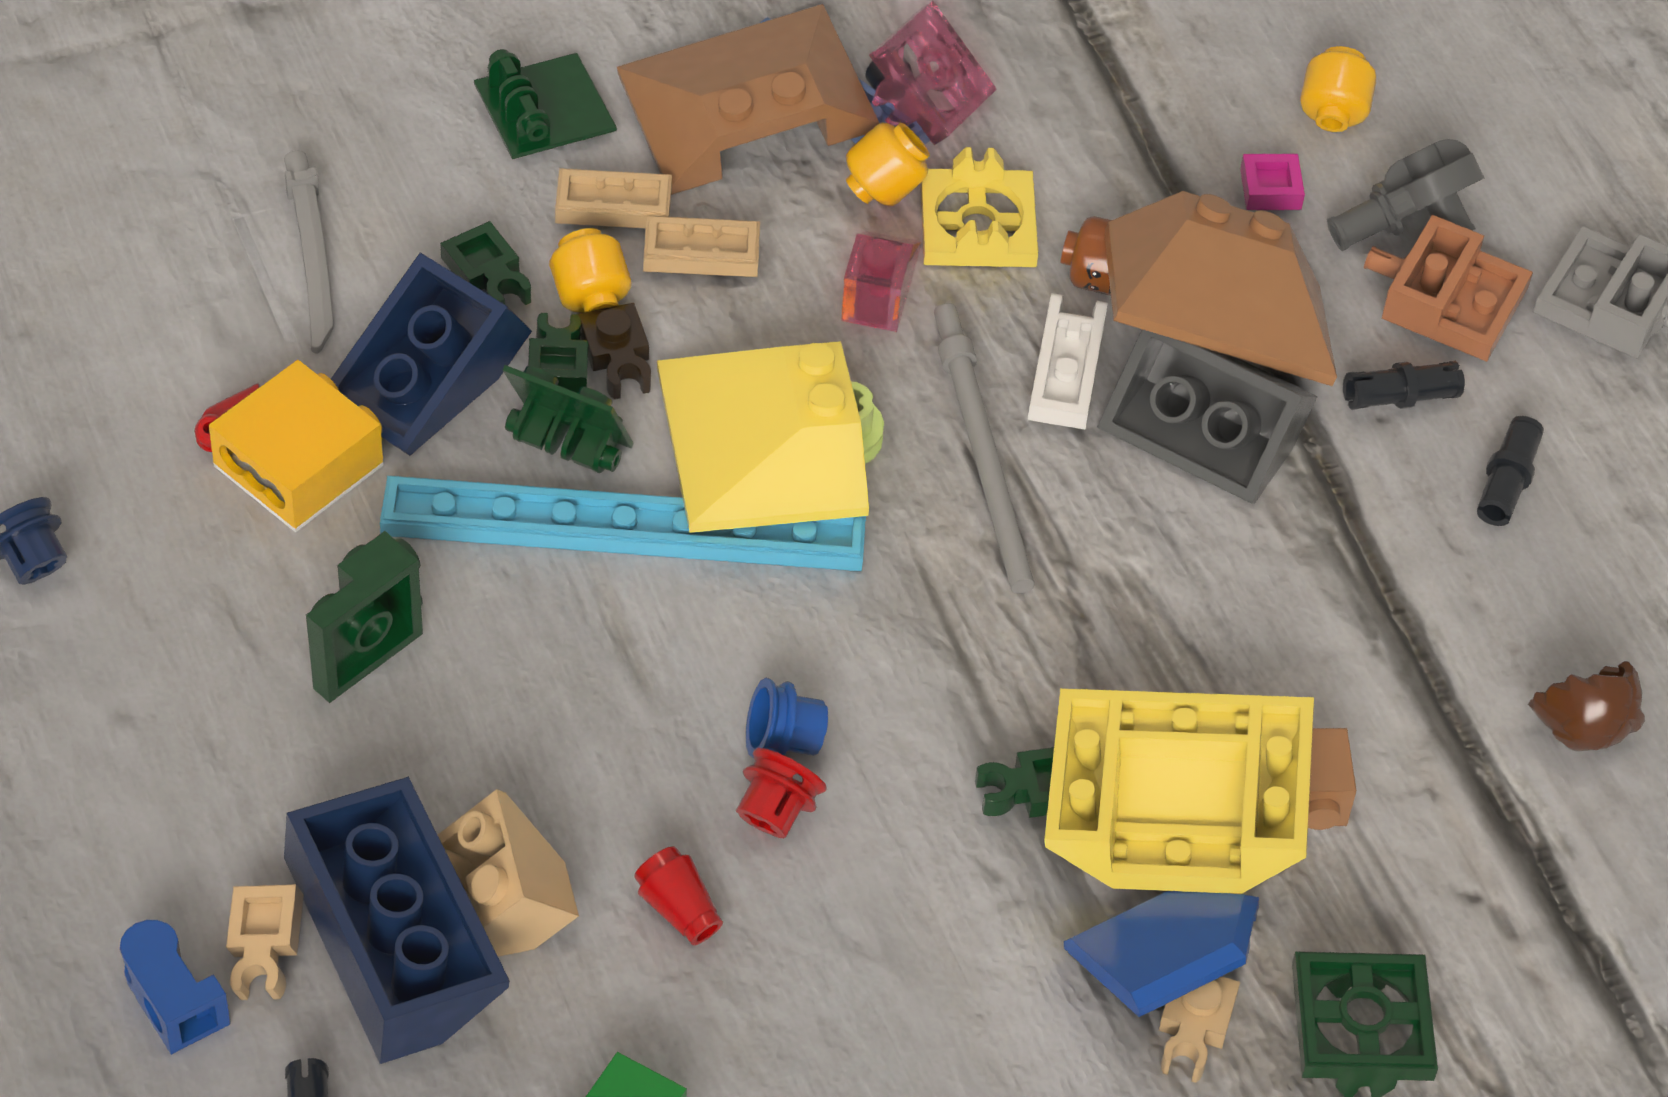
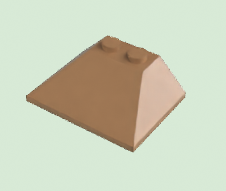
(744, 90)
(1220, 283)

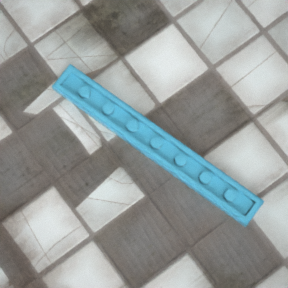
(605, 524)

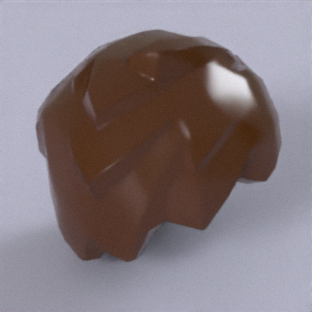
(1592, 710)

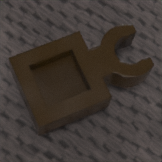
(618, 345)

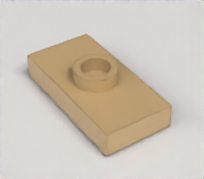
(611, 197)
(701, 246)

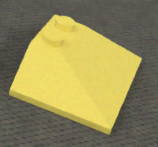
(765, 436)
(1180, 788)

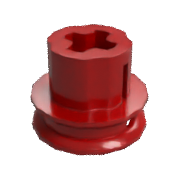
(773, 794)

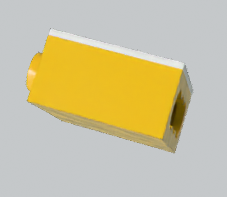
(297, 444)

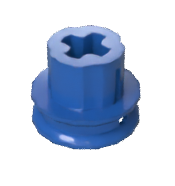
(784, 720)

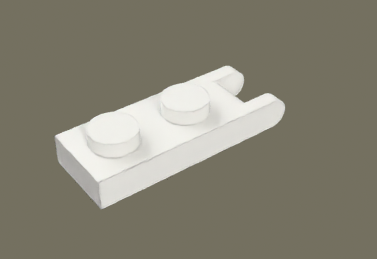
(1067, 365)

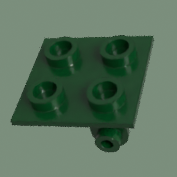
(542, 103)
(552, 409)

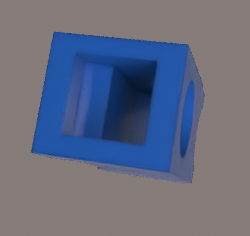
(165, 988)

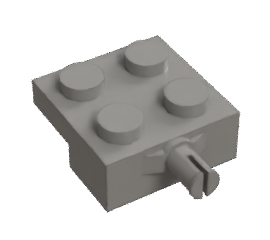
(1609, 290)

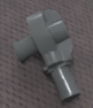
(1412, 183)

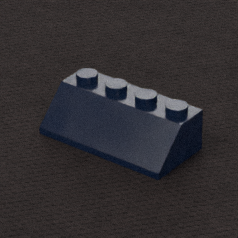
(393, 917)

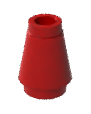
(678, 894)

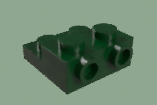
(368, 617)

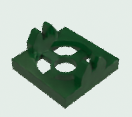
(1367, 976)

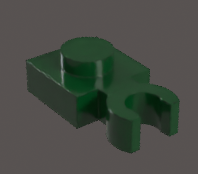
(486, 262)
(560, 352)
(1023, 784)

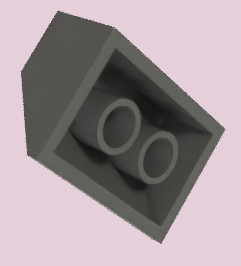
(1207, 413)

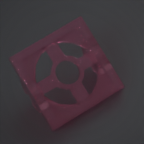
(910, 93)

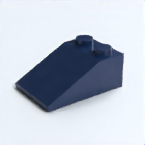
(429, 353)

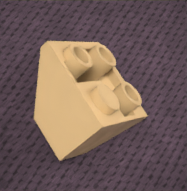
(510, 875)

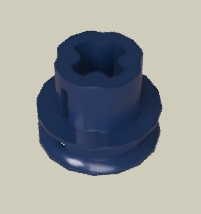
(30, 540)

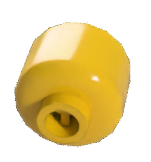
(1338, 88)
(887, 164)
(589, 271)

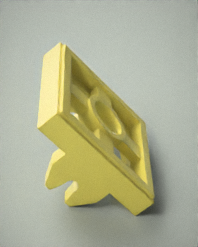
(972, 246)

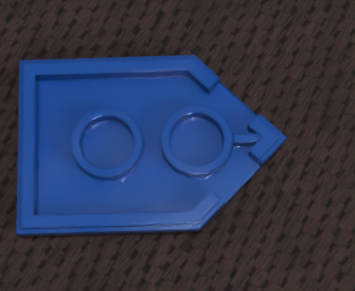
(1167, 946)

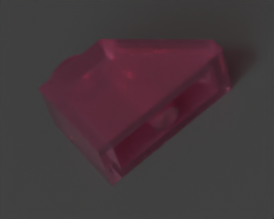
(878, 279)

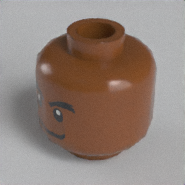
(1087, 256)

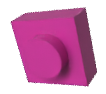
(1272, 182)

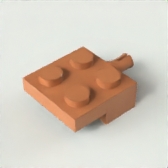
(1451, 288)

